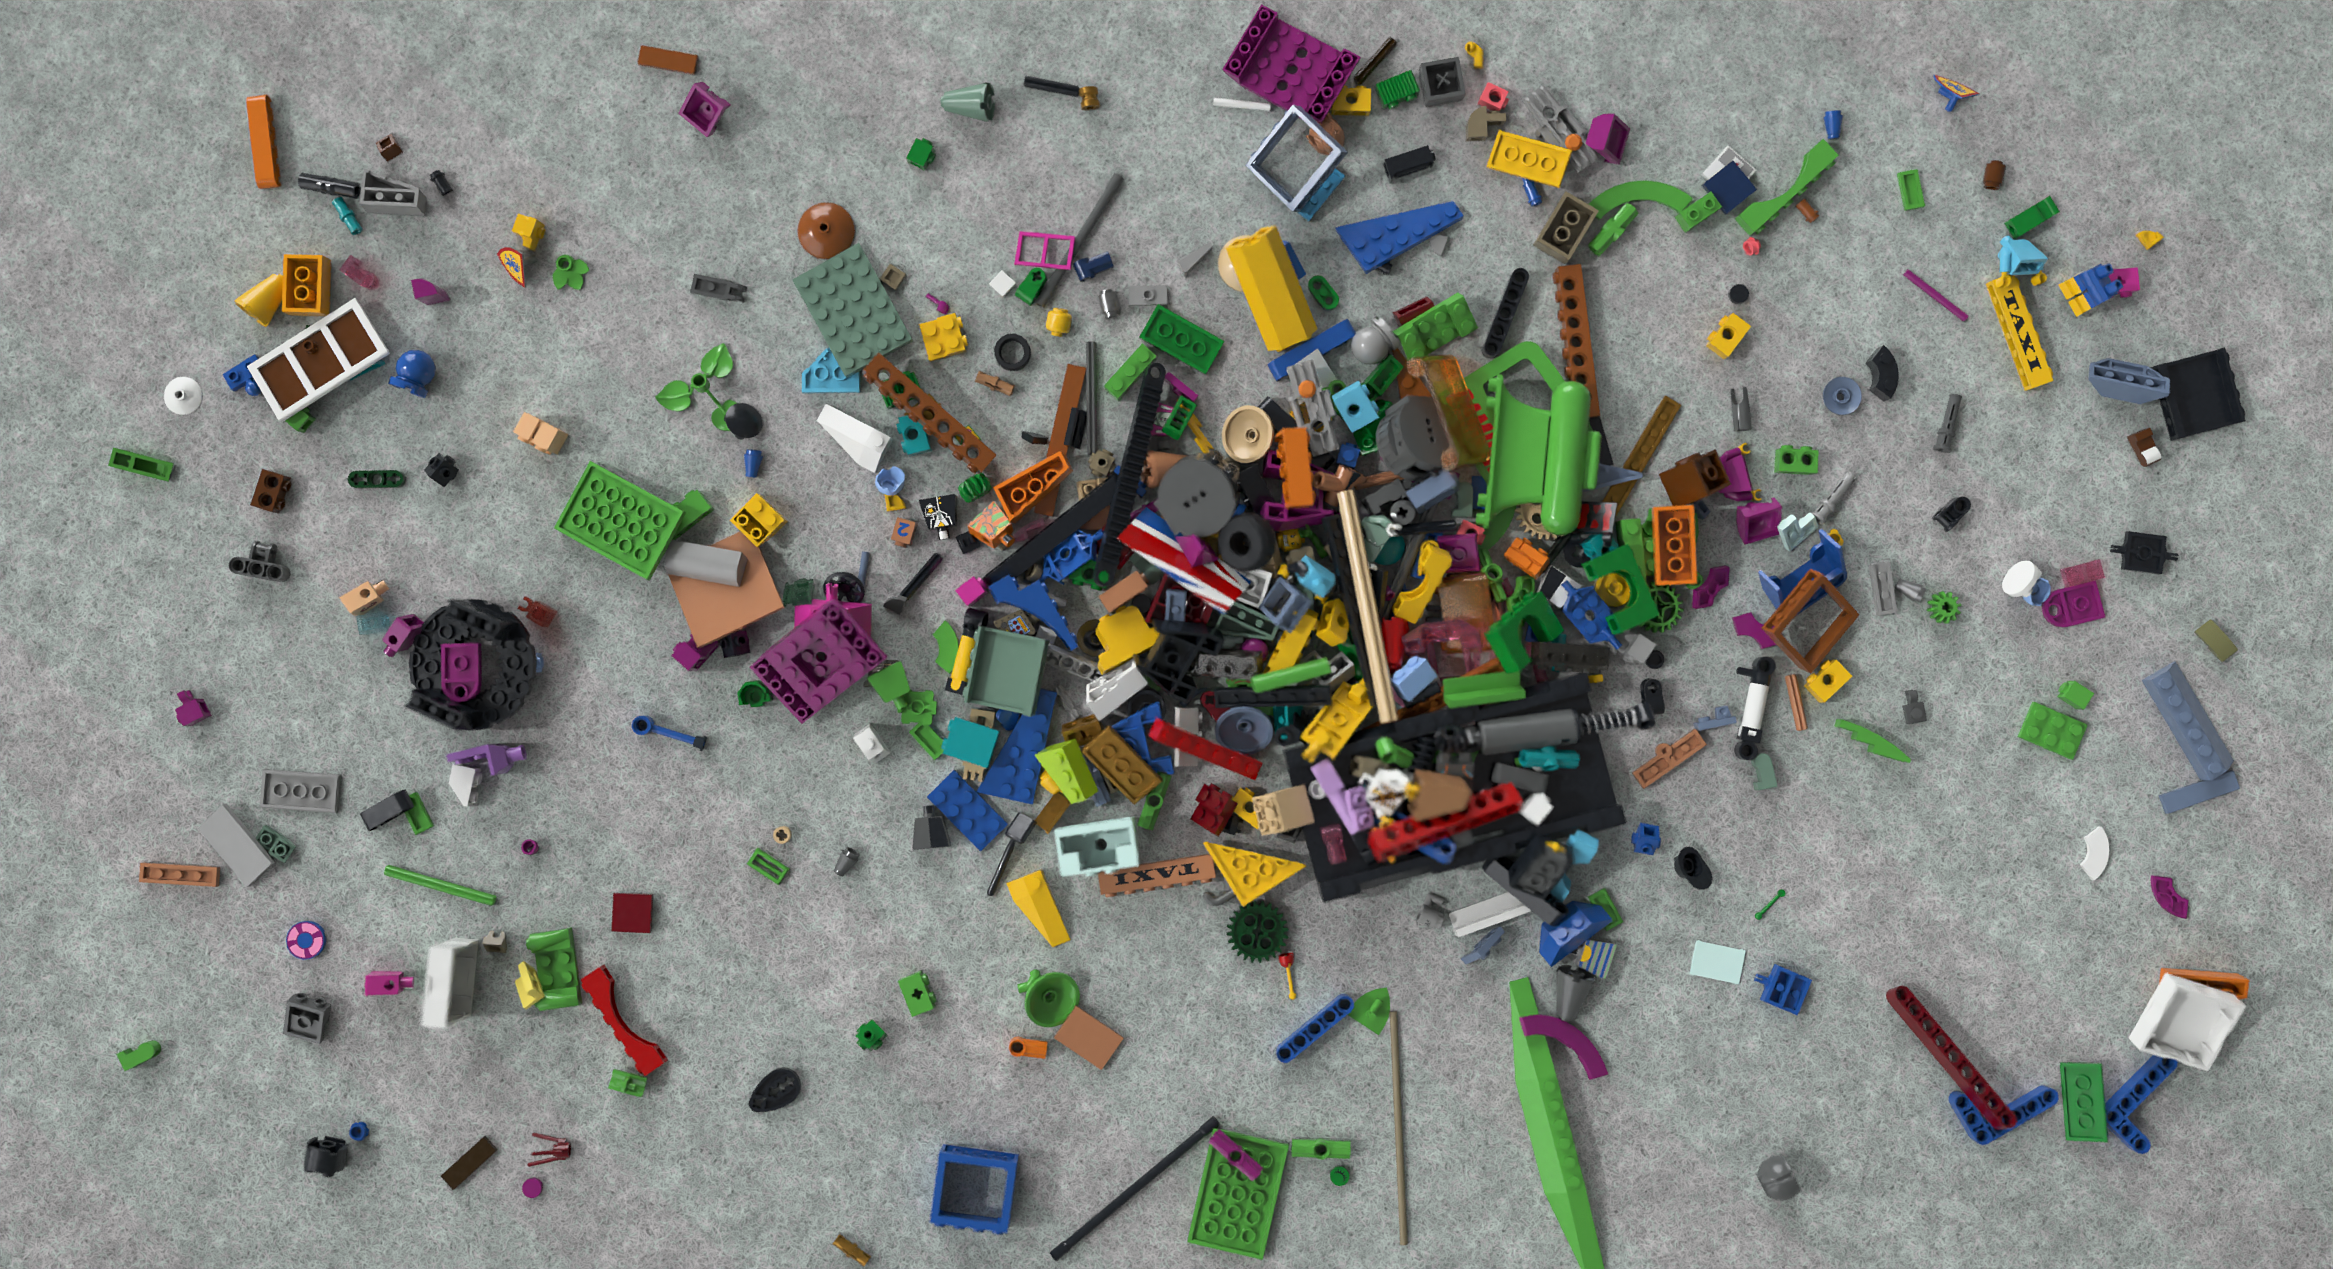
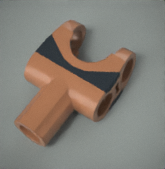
(1343, 480)

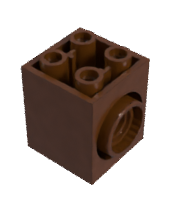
(1694, 478)

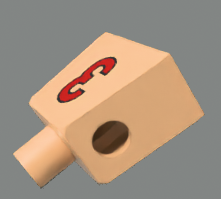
(357, 600)

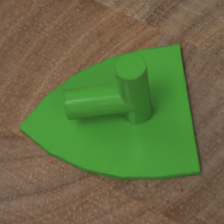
(1372, 1009)

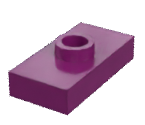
(1180, 388)

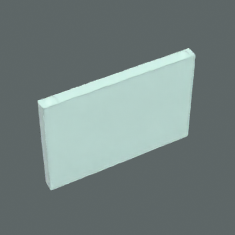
(1717, 962)

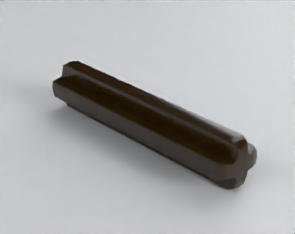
(1375, 60)

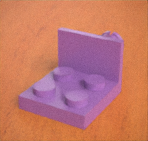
(499, 756)

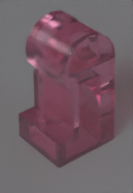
(355, 272)

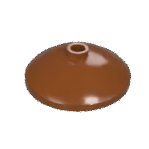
(835, 239)

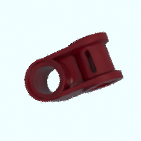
(1214, 712)

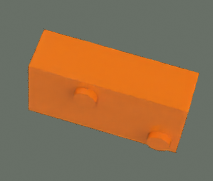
(1674, 545)

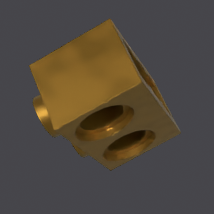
(1082, 729)

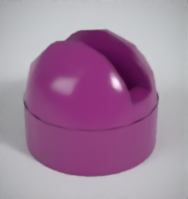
(527, 844)

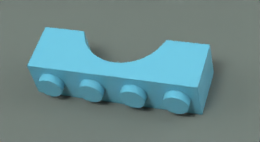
(1584, 849)

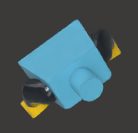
(1312, 576)

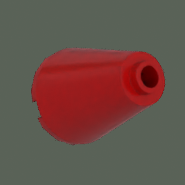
(1392, 635)

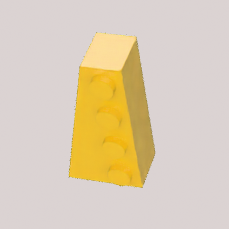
(1290, 645)

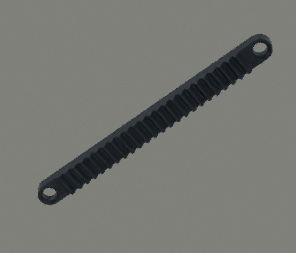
(1129, 474)

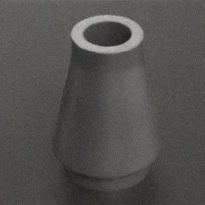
(1910, 590)

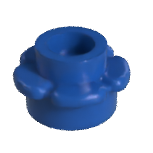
(355, 1135)

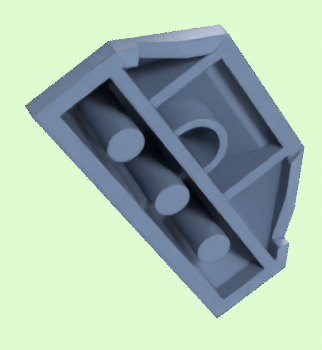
(2128, 381)

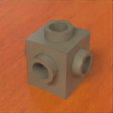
(1109, 466)

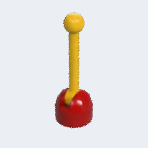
(1287, 962)

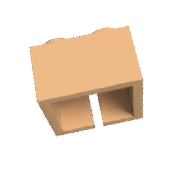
(538, 432)

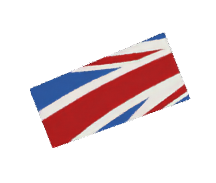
(1157, 543)

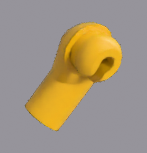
(1475, 52)

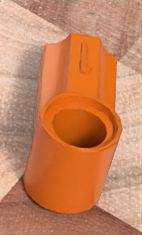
(1030, 1048)

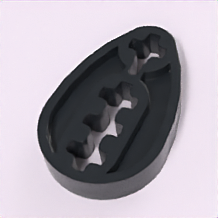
(784, 1097)

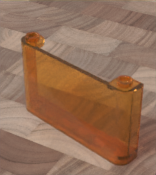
(1455, 410)

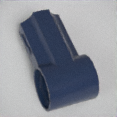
(1091, 266)

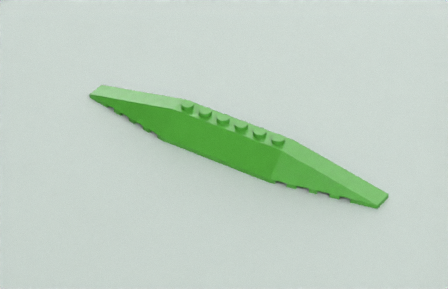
(1551, 1132)

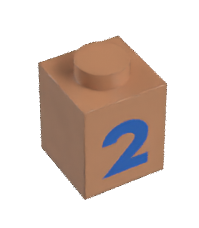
(903, 532)

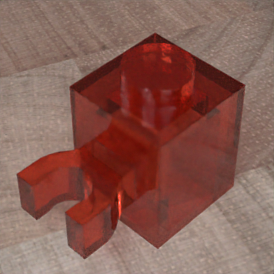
(538, 612)

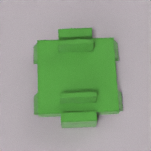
(920, 707)

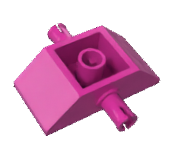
(859, 611)

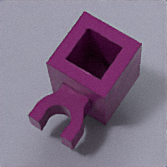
(192, 709)

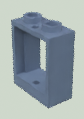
(1433, 490)
(1297, 602)

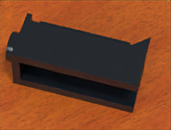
(1409, 163)

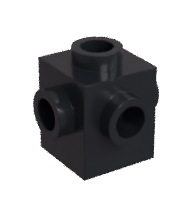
(442, 469)
(735, 644)

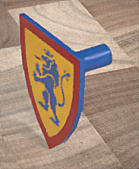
(1953, 91)

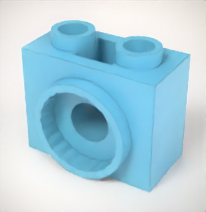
(1357, 395)

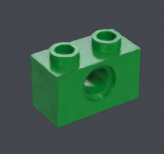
(1078, 576)

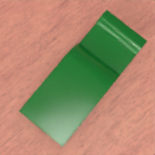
(2031, 217)

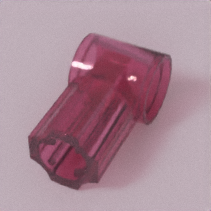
(1333, 838)

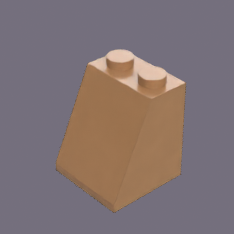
(1438, 794)

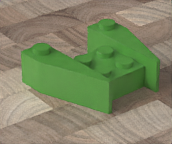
(1630, 533)

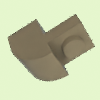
(1479, 120)

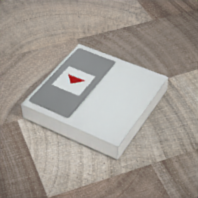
(1725, 158)

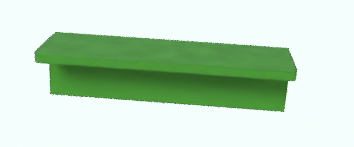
(1482, 689)

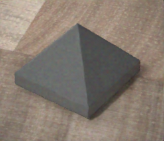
(1290, 835)

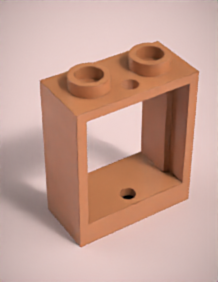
(1124, 591)

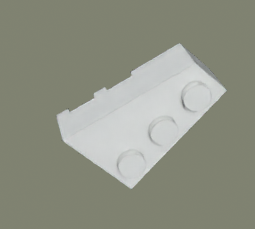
(1114, 688)

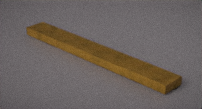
(1644, 449)

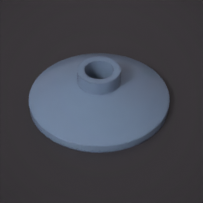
(1851, 395)

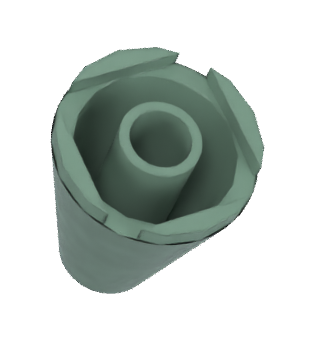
(970, 101)

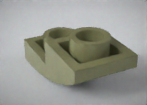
(2216, 640)

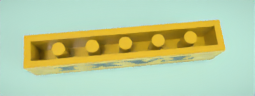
(2020, 334)

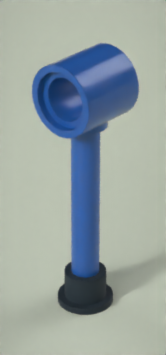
(698, 742)

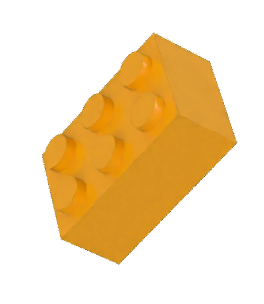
(306, 285)

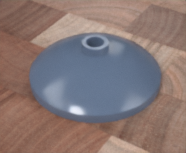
(1246, 737)

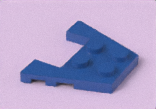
(1133, 732)

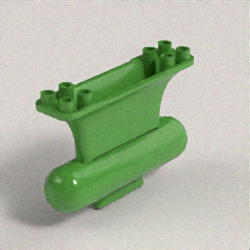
(1541, 456)

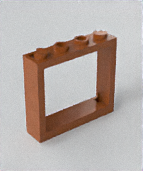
(1793, 604)

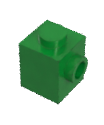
(921, 153)

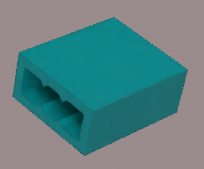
(970, 742)

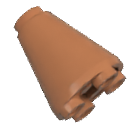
(1157, 465)

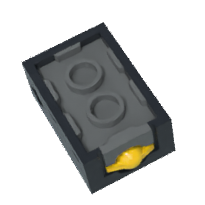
(1541, 866)

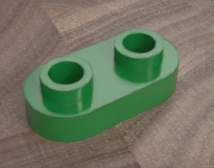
(1323, 293)

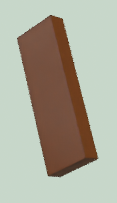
(667, 60)

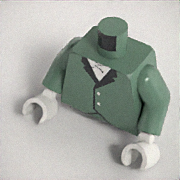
(1376, 531)

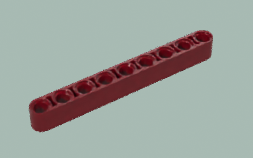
(1959, 1060)

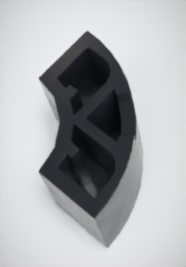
(1884, 373)

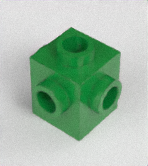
(865, 1031)

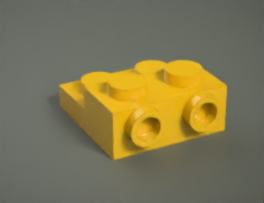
(943, 337)

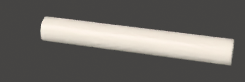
(1241, 104)

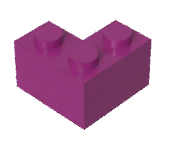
(690, 656)

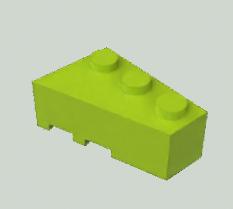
(1068, 770)

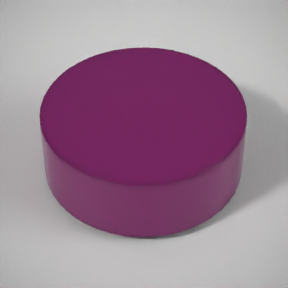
(532, 1187)

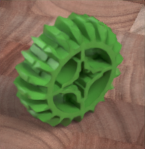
(1674, 603)

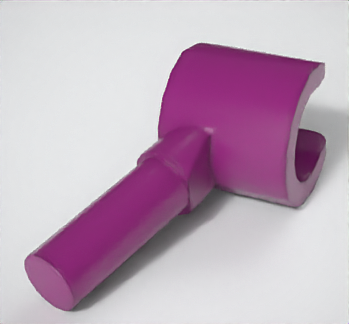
(942, 306)

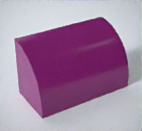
(428, 292)

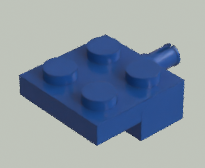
(1784, 989)

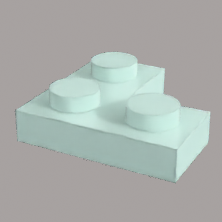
(1794, 531)

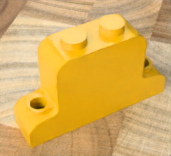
(1123, 636)

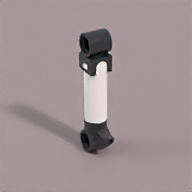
(1754, 709)

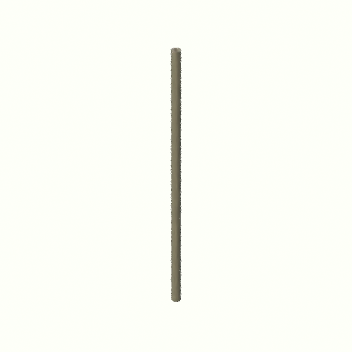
(1398, 1128)

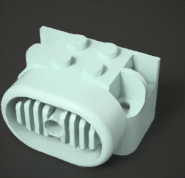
(1081, 854)

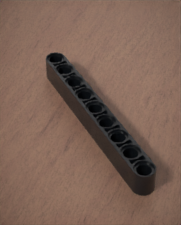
(1055, 532)

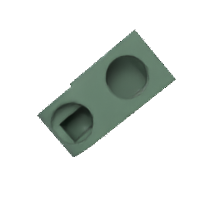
(1464, 501)
(1151, 572)
(1764, 772)

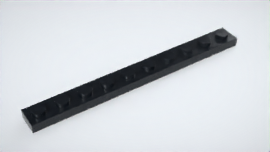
(1339, 552)

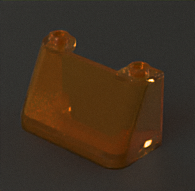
(1466, 599)

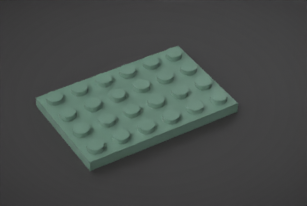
(852, 310)

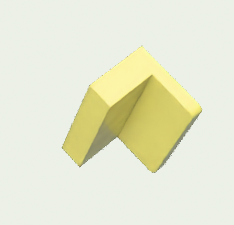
(528, 985)

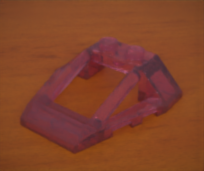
(1427, 633)

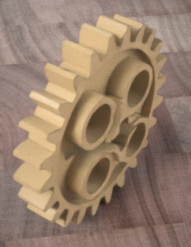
(1526, 512)

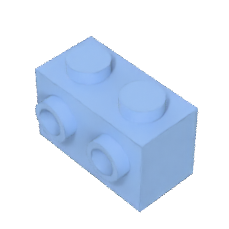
(1412, 678)

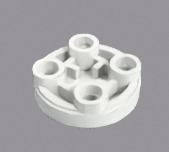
(2021, 579)

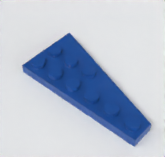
(1386, 237)
(1016, 767)

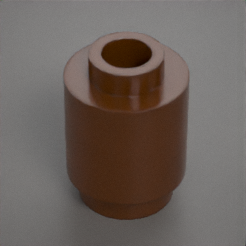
(1994, 175)

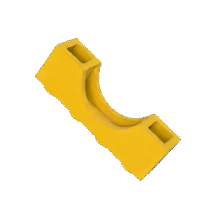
(1411, 604)

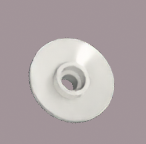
(190, 399)

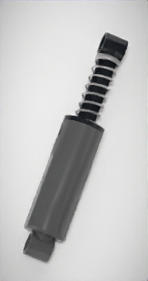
(1551, 728)

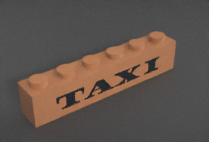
(1158, 873)

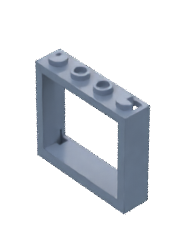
(1318, 178)

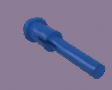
(1532, 192)

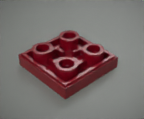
(632, 912)

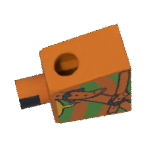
(992, 527)

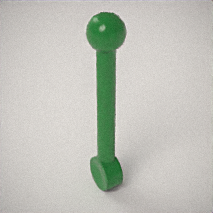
(1781, 893)

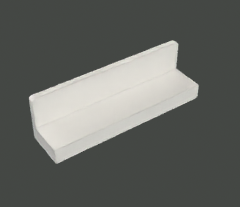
(1486, 913)

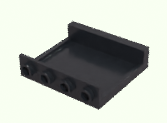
(2200, 394)

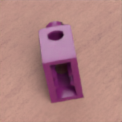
(402, 634)

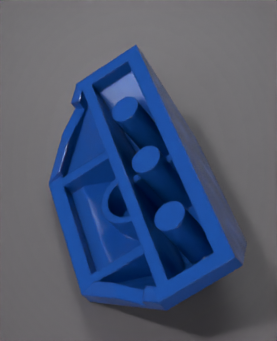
(1575, 928)

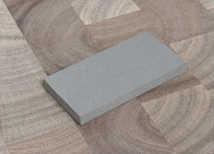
(300, 791)
(236, 845)

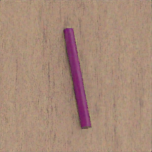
(1935, 295)

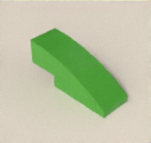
(140, 464)

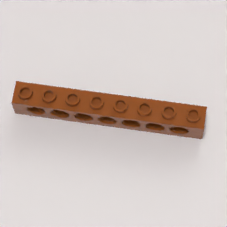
(1574, 275)
(880, 364)

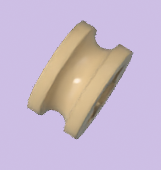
(778, 839)

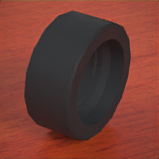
(998, 355)

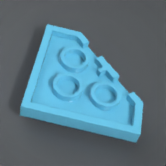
(827, 377)

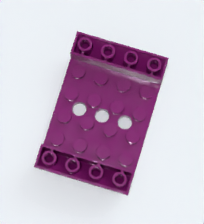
(1271, 48)

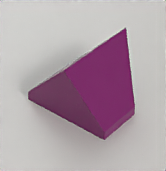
(1196, 550)

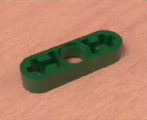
(363, 484)

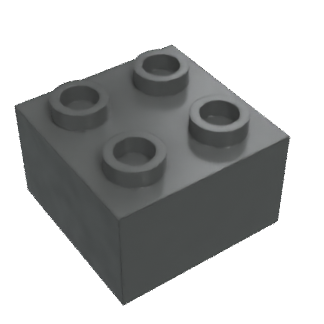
(1442, 81)

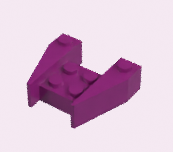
(1287, 519)

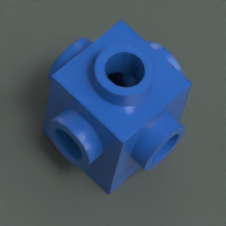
(1646, 839)

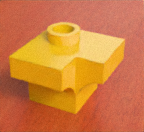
(530, 230)

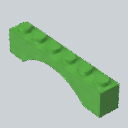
(1814, 161)

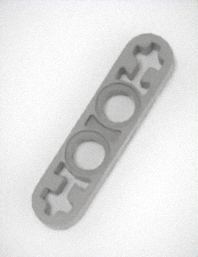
(1073, 668)

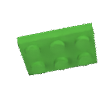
(2052, 730)

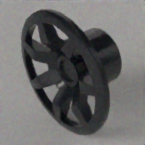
(846, 586)

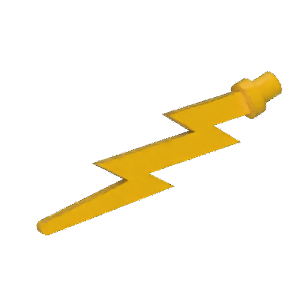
(1194, 425)

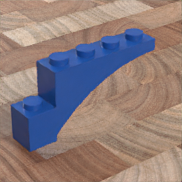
(1036, 602)

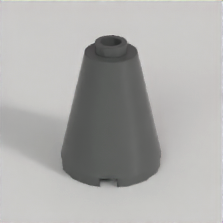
(1571, 991)

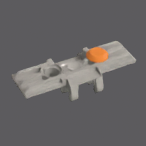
(1557, 132)
(1318, 403)

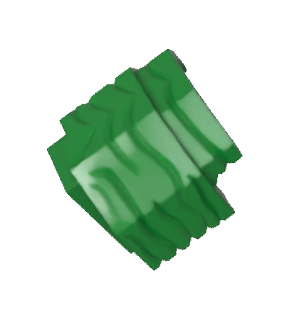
(754, 693)

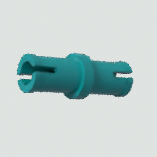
(347, 216)

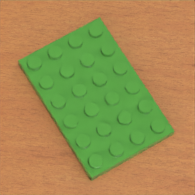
(620, 520)
(1230, 1207)

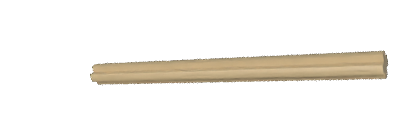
(1367, 606)

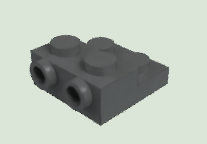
(306, 1018)

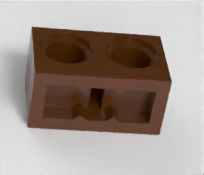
(266, 489)

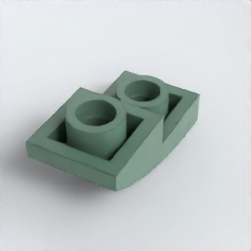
(275, 843)

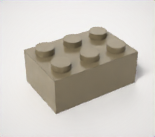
(1565, 227)

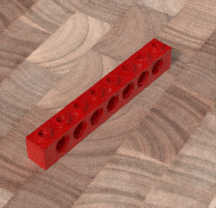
(1439, 829)

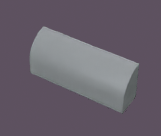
(705, 563)

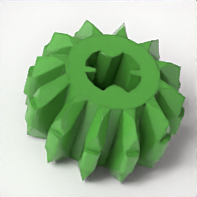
(1937, 603)

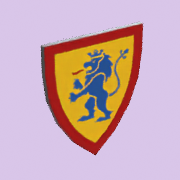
(515, 263)

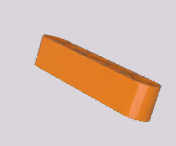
(262, 141)

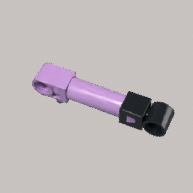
(1335, 791)

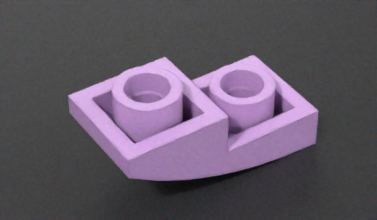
(1359, 812)

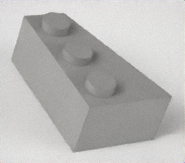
(388, 196)

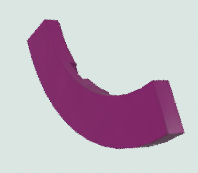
(1569, 1036)

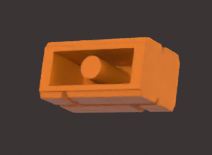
(1527, 557)

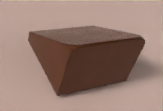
(389, 147)

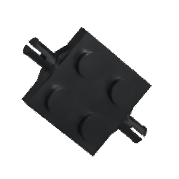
(2143, 552)

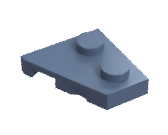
(1482, 947)

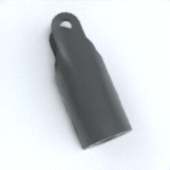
(1741, 412)

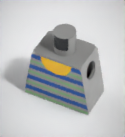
(1595, 956)

